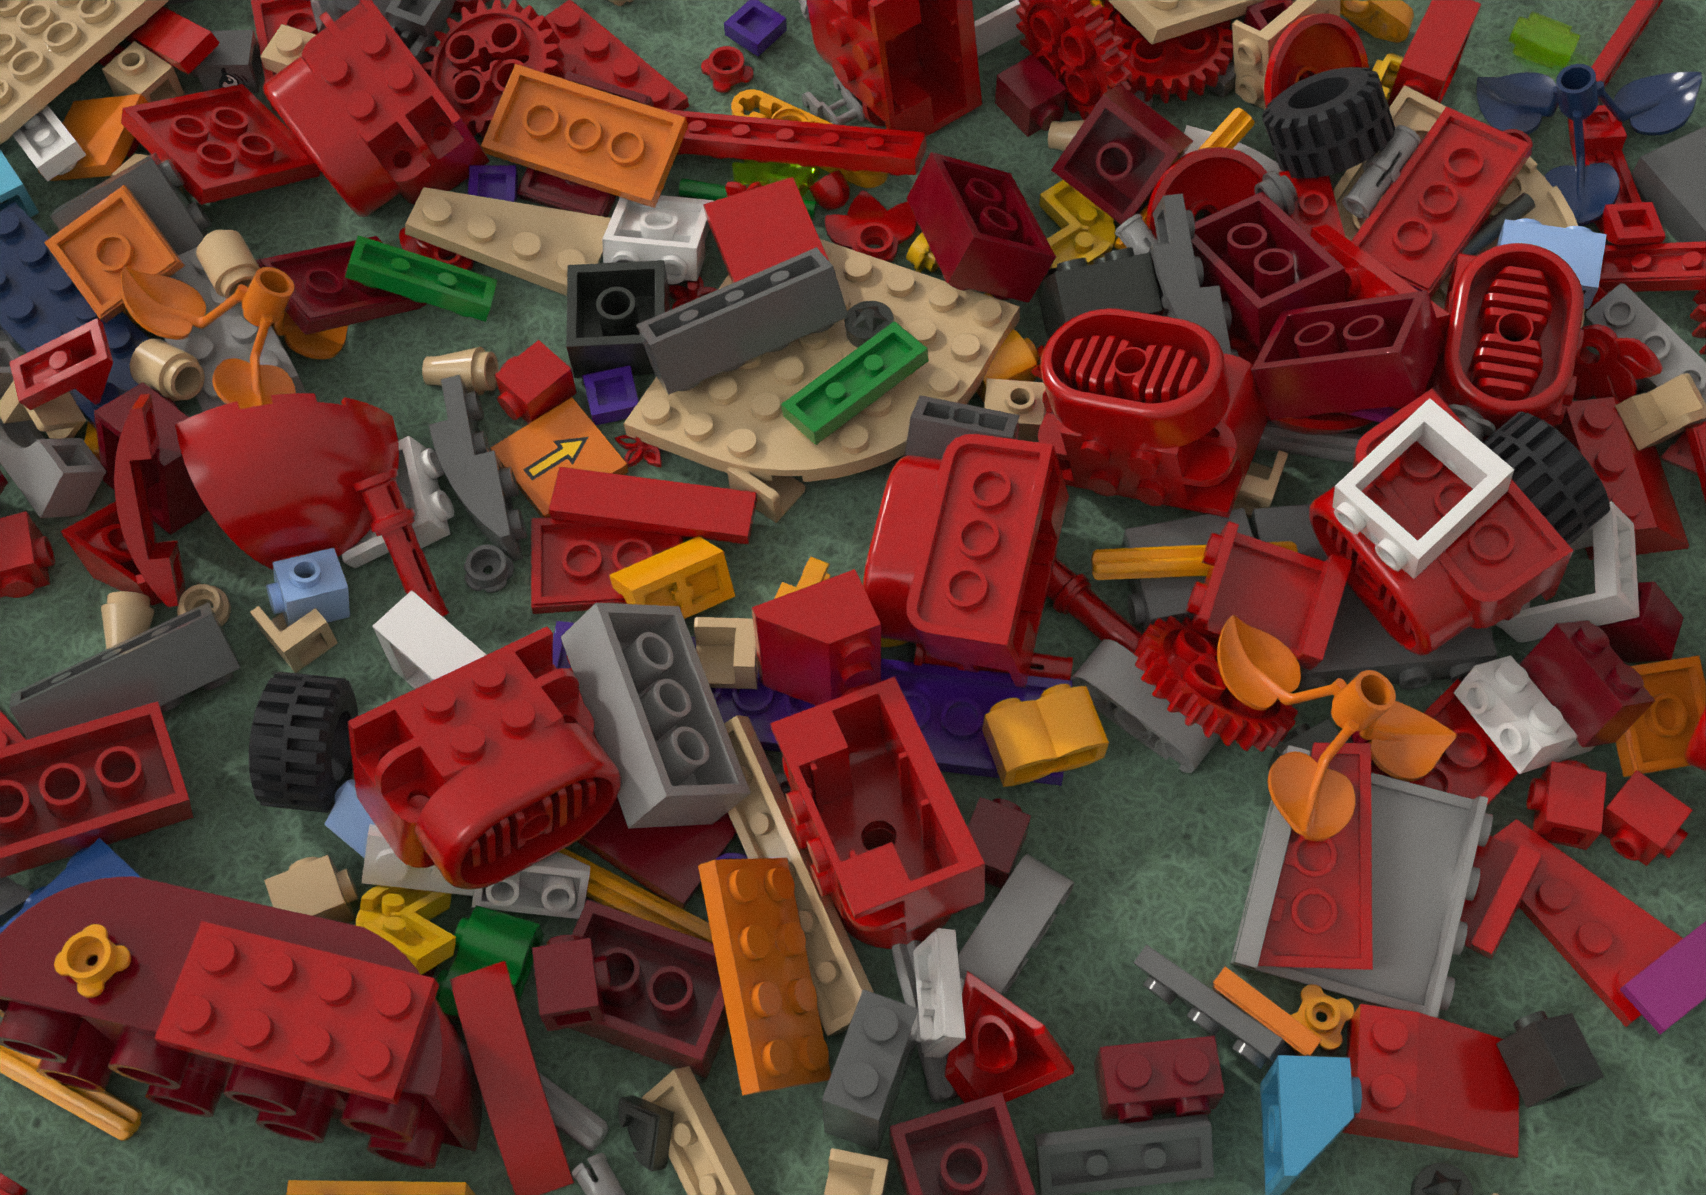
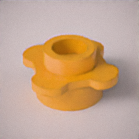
(79, 948)
(1336, 1011)

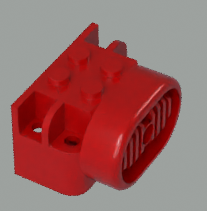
(902, 58)
(371, 114)
(1538, 308)
(1138, 407)
(969, 551)
(1476, 580)
(484, 766)
(867, 783)

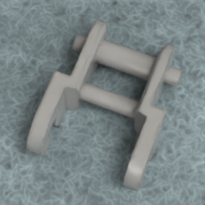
(823, 111)

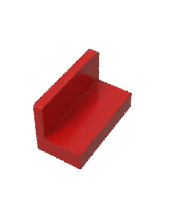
(1501, 887)

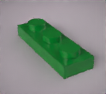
(421, 278)
(855, 382)

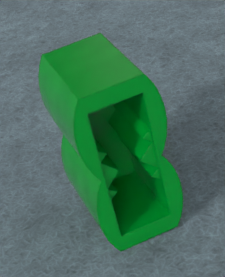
(487, 940)

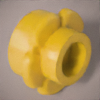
(921, 255)

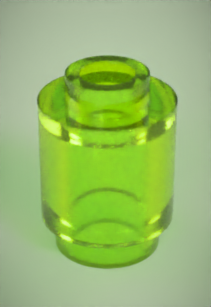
(1543, 40)

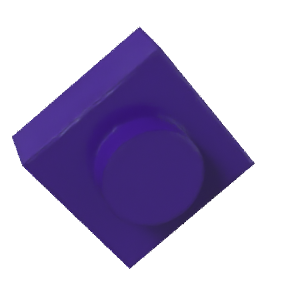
(755, 26)
(494, 181)
(611, 394)

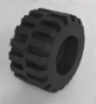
(1329, 122)
(1551, 474)
(301, 741)

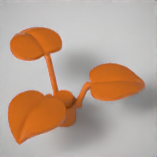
(173, 307)
(1305, 792)

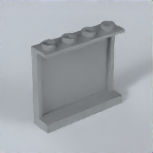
(1419, 887)

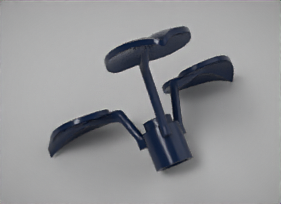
(1651, 103)

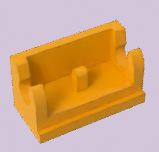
(684, 576)

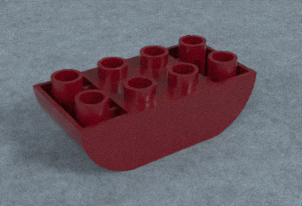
(157, 922)

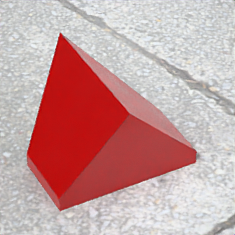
(104, 552)
(1002, 1048)

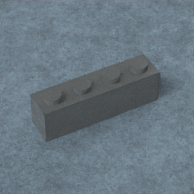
(743, 321)
(134, 673)

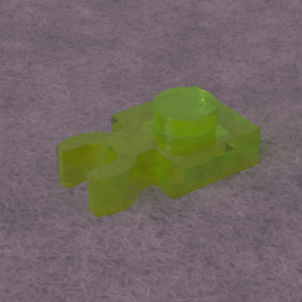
(772, 172)

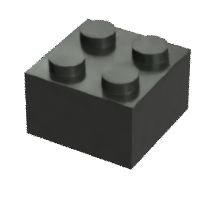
(1113, 281)
(604, 313)

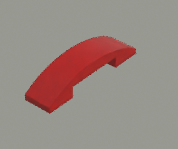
(1628, 219)
(156, 561)
(510, 1081)

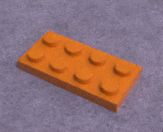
(585, 135)
(764, 974)

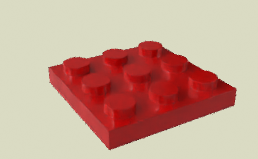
(221, 142)

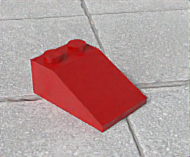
(1431, 1083)

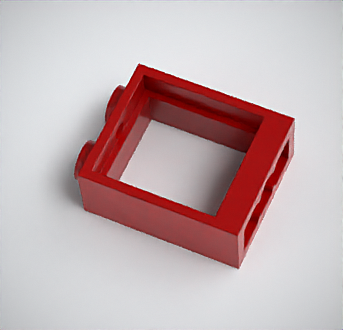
(1436, 48)

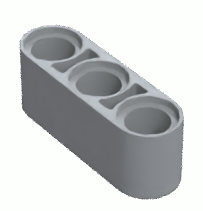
(1129, 703)
(1014, 924)

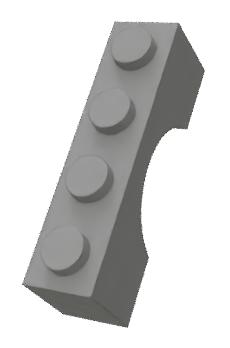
(51, 473)

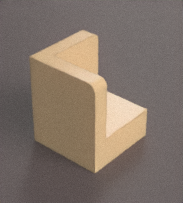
(1663, 411)
(58, 417)
(1260, 485)
(773, 497)
(300, 641)
(727, 651)
(856, 1174)

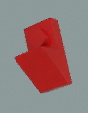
(67, 363)

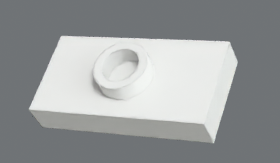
(939, 993)

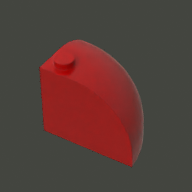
(287, 470)

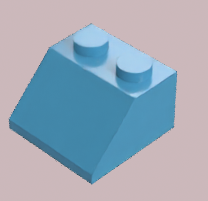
(1302, 1112)

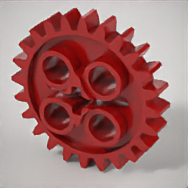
(1075, 48)
(491, 61)
(1175, 63)
(1188, 676)

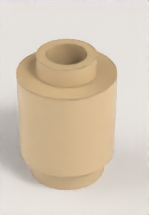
(226, 261)
(167, 370)

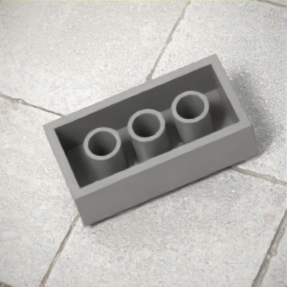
(225, 337)
(655, 715)

